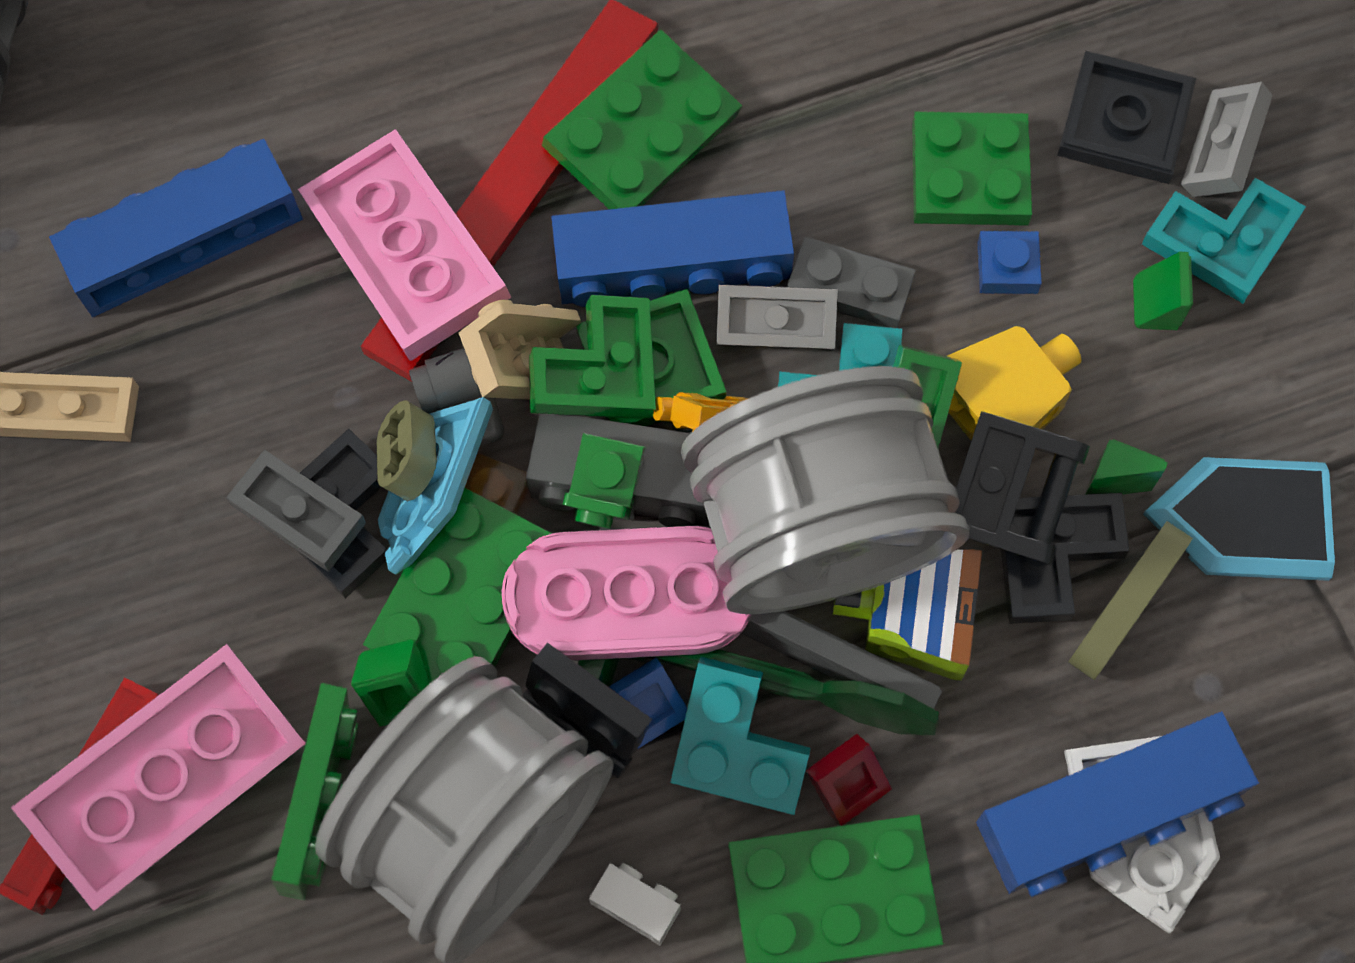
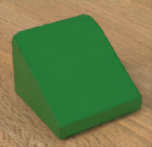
(1163, 293)
(1125, 470)
(389, 679)

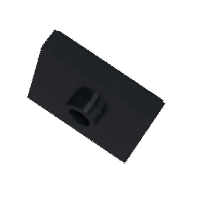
(1127, 117)

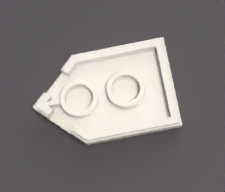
(1156, 878)

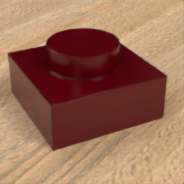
(849, 779)

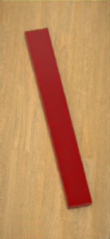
(525, 168)

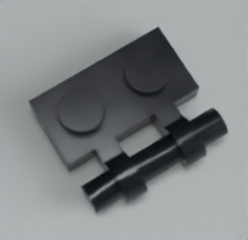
(585, 705)

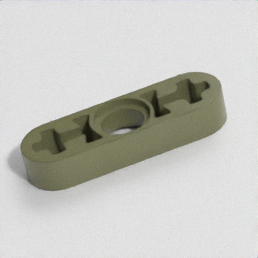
(1130, 600)

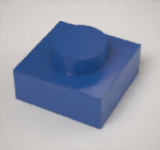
(1009, 262)
(654, 695)

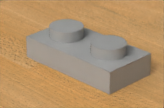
(1227, 140)
(777, 316)

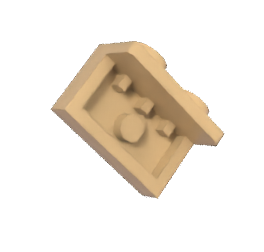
(503, 339)

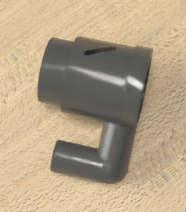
(450, 382)

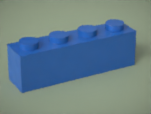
(176, 227)
(673, 247)
(1117, 803)

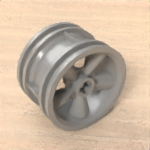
(823, 489)
(462, 807)

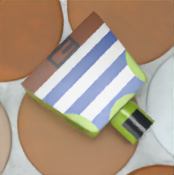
(923, 616)

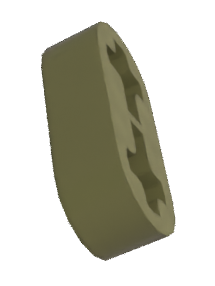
(406, 450)

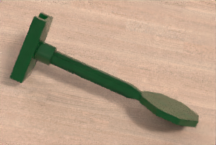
(854, 699)

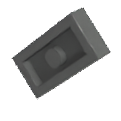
(865, 284)
(296, 510)

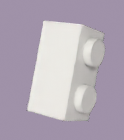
(635, 903)

